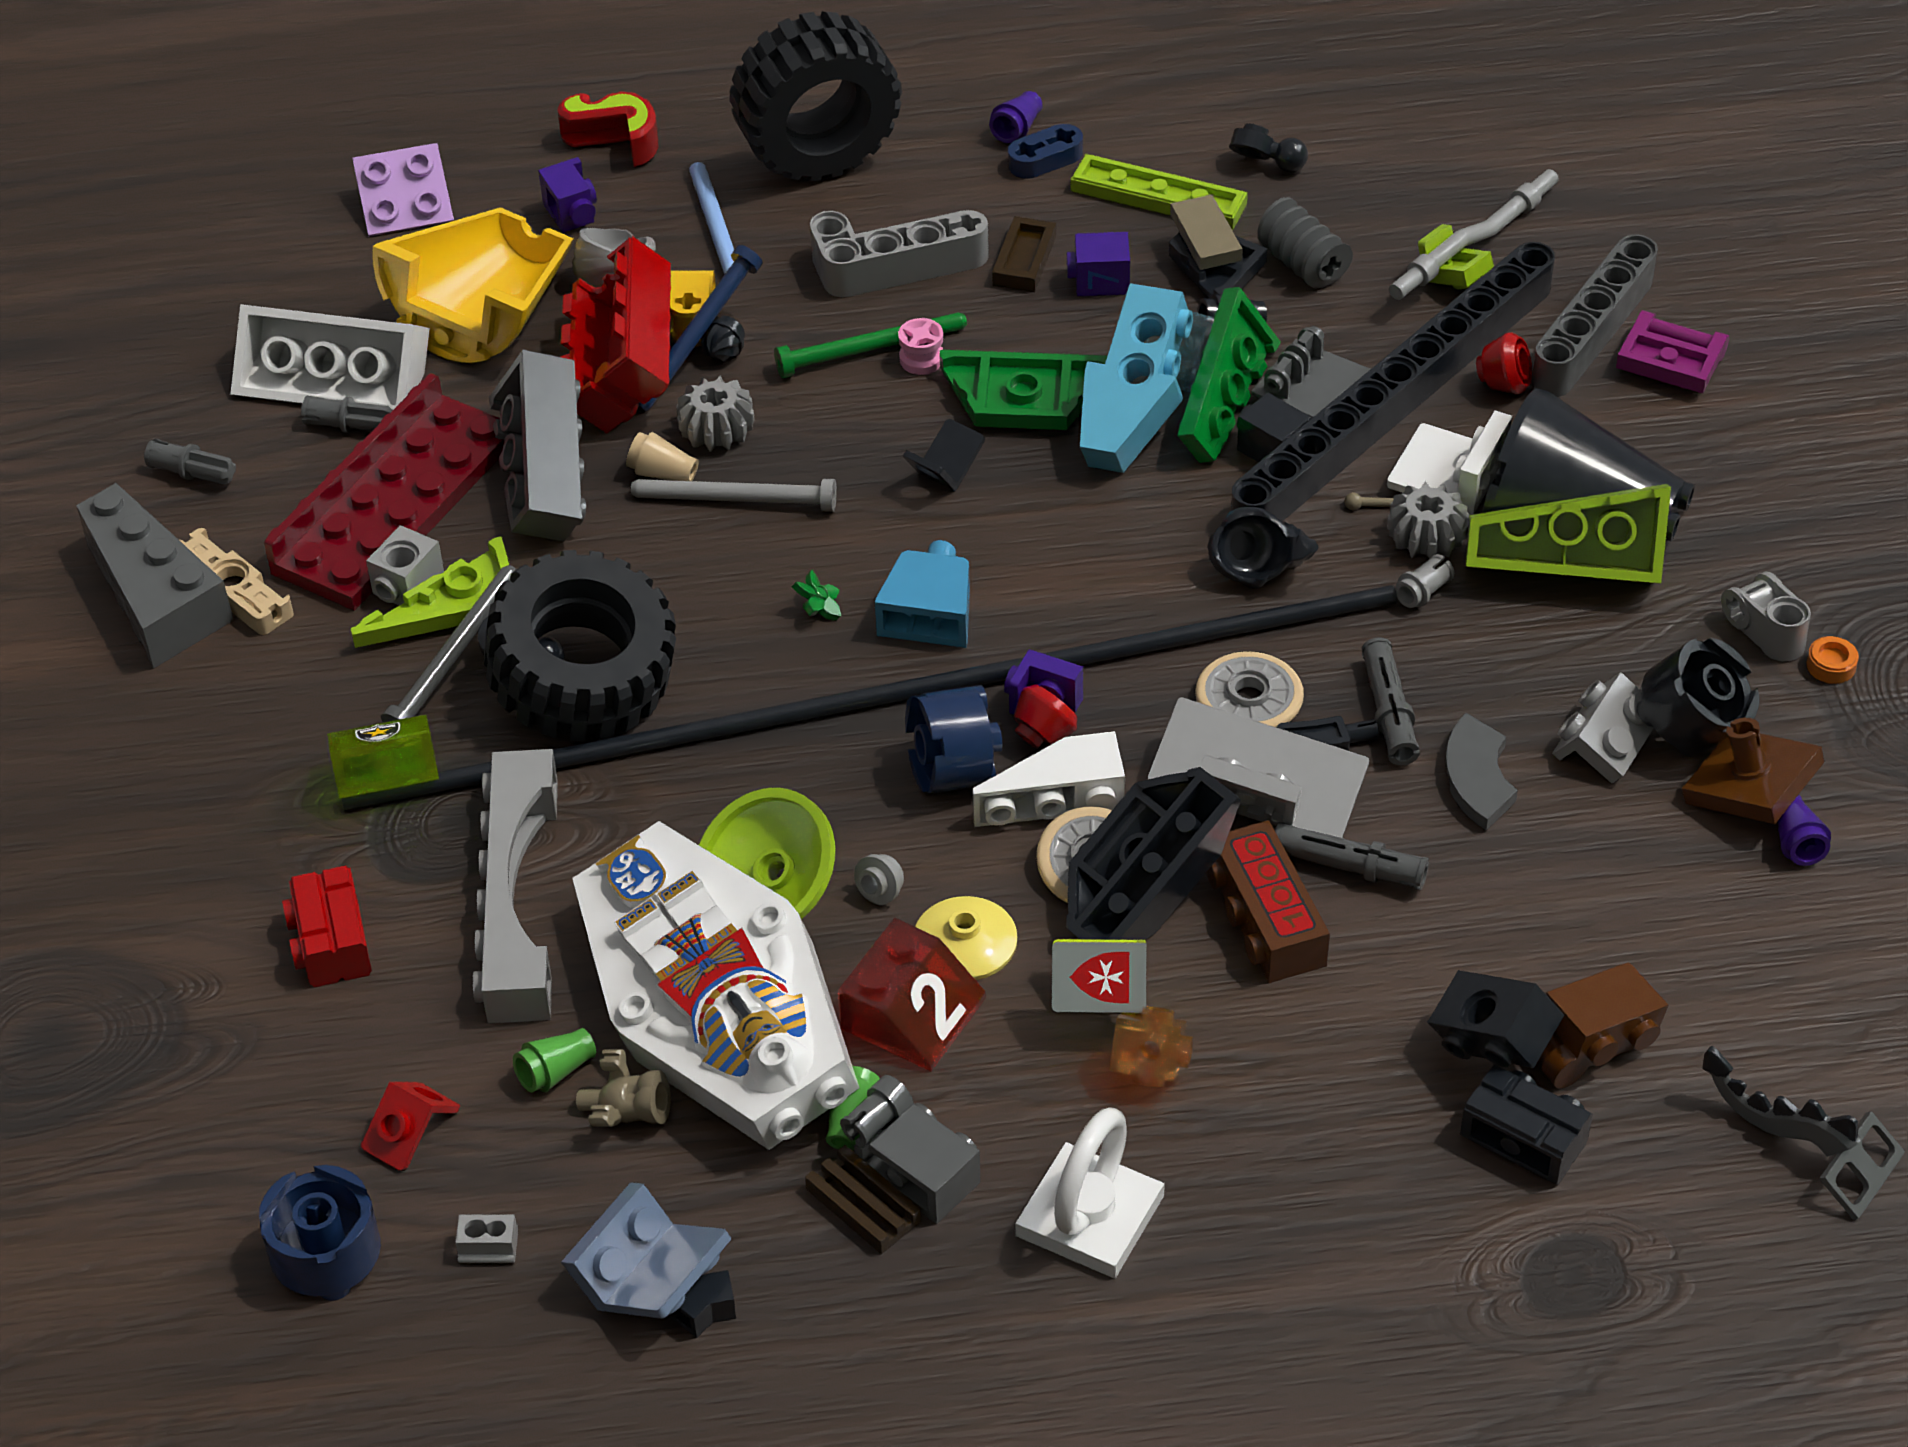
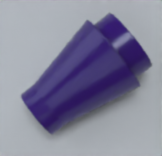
(1014, 117)
(1803, 834)

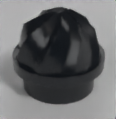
(723, 339)

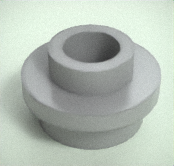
(878, 878)

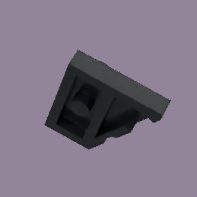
(1221, 277)

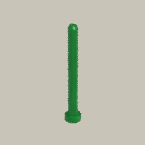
(788, 360)

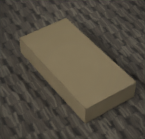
(1206, 232)

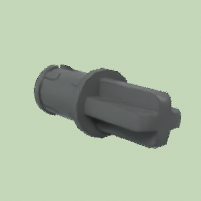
(342, 413)
(189, 461)

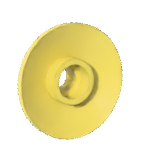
(985, 944)

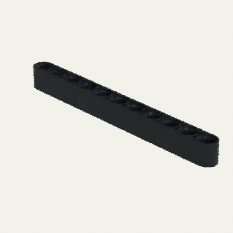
(1397, 384)

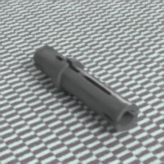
(1400, 737)
(1365, 859)

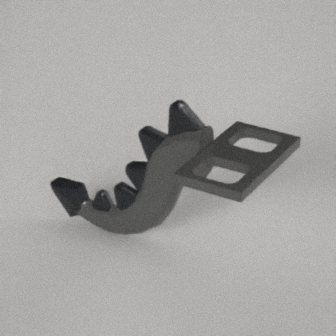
(1832, 1135)

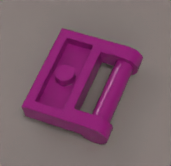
(1671, 352)

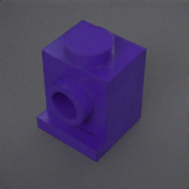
(568, 195)

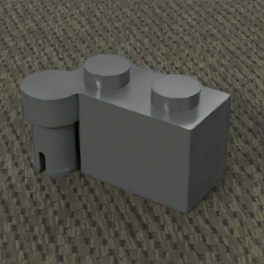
(913, 1148)

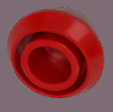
(1505, 364)
(1043, 717)

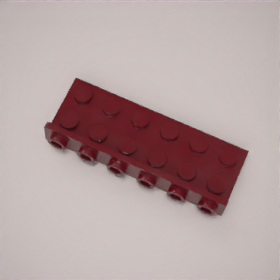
(399, 475)

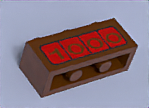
(1269, 904)

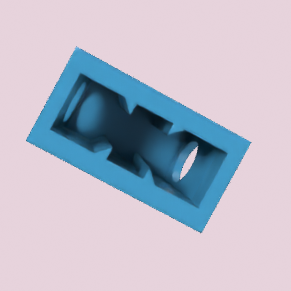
(926, 597)

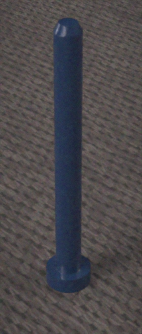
(744, 261)

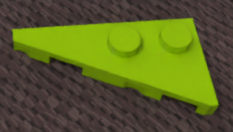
(436, 602)

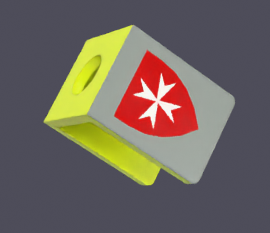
(1098, 975)

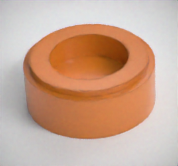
(1832, 660)

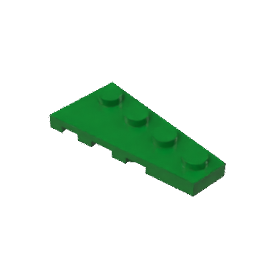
(1227, 367)

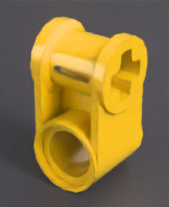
(687, 296)

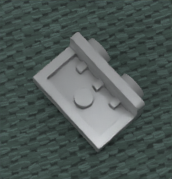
(1606, 727)

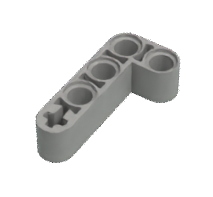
(895, 254)

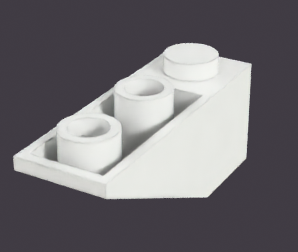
(1053, 781)

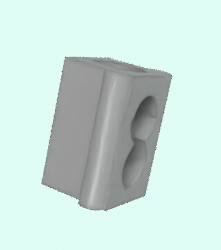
(486, 1238)

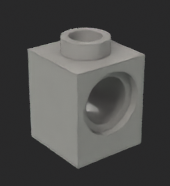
(403, 563)

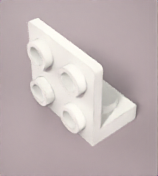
(1453, 460)

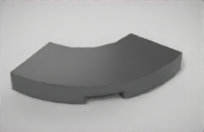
(1475, 772)

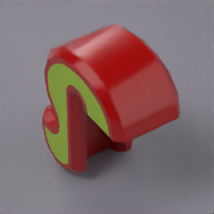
(610, 120)

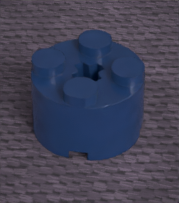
(952, 739)
(320, 1231)

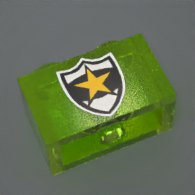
(382, 756)

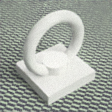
(1090, 1202)

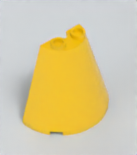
(469, 280)

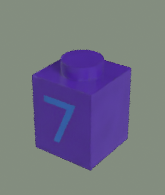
(1100, 263)

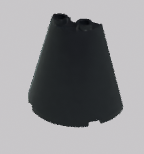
(1565, 455)

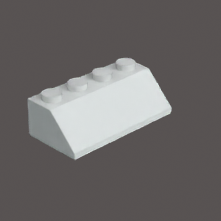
(326, 357)

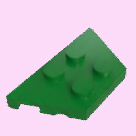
(1018, 387)

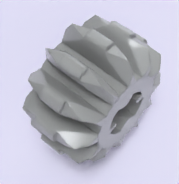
(715, 413)
(1428, 520)

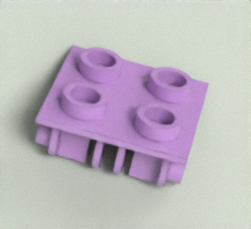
(403, 189)

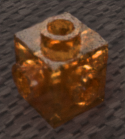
(1134, 1056)

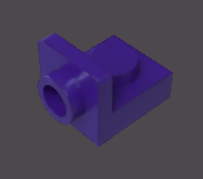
(1051, 673)

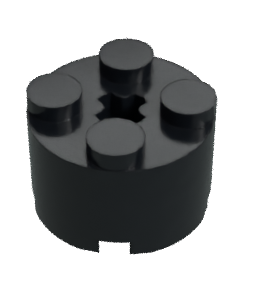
(1697, 695)

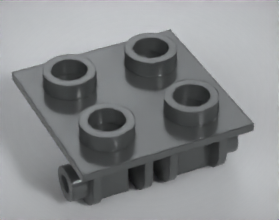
(1308, 374)

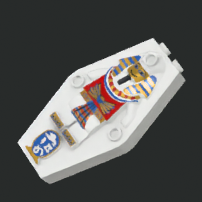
(714, 984)

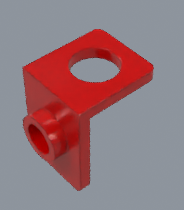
(402, 1121)

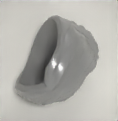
(592, 249)

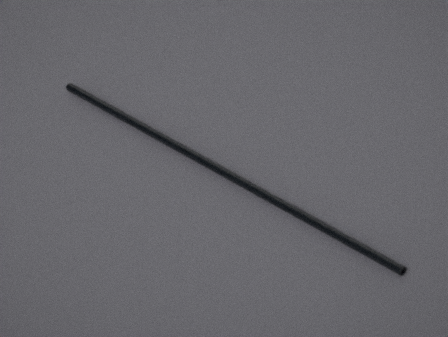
(901, 691)

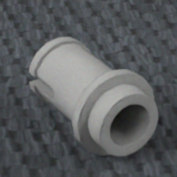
(1416, 587)

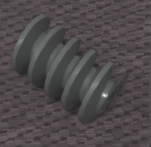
(1303, 243)

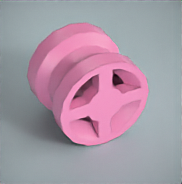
(920, 346)

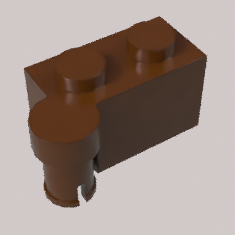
(1601, 1020)

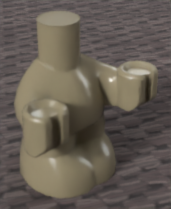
(626, 1096)

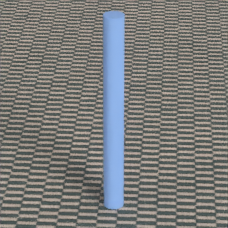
(712, 214)

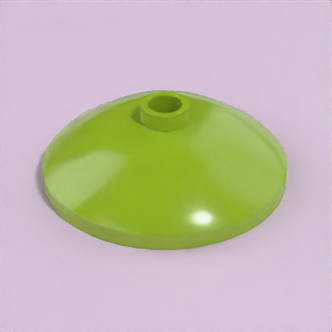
(775, 832)

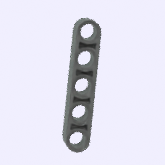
(1594, 315)

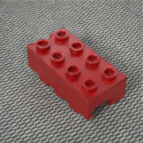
(620, 335)

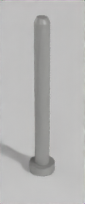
(742, 492)

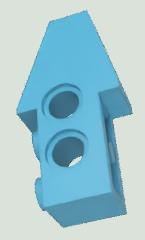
(1122, 415)

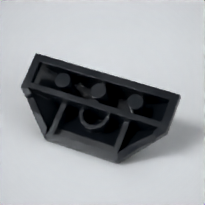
(1148, 855)

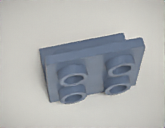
(640, 1259)

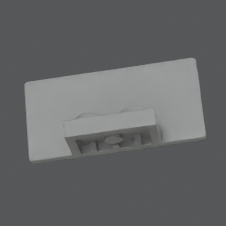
(1268, 768)

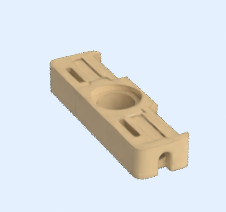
(251, 598)

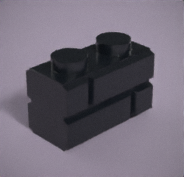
(1526, 1123)

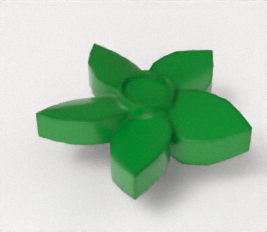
(820, 598)

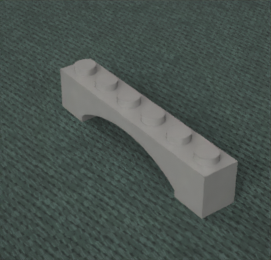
(514, 971)

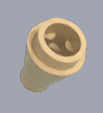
(659, 459)

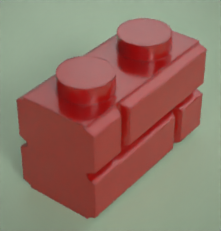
(328, 926)

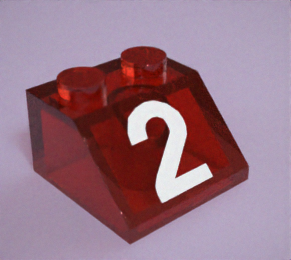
(909, 995)

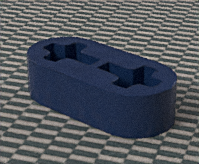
(1045, 151)

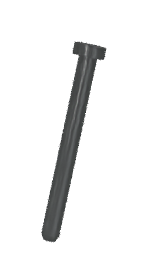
(448, 653)

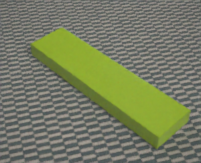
(1150, 188)

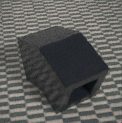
(706, 1303)

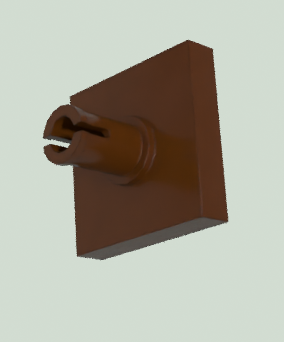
(1753, 773)

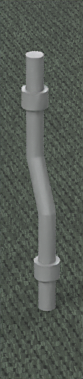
(1427, 267)

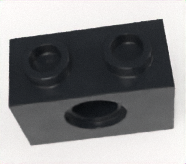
(1495, 1019)

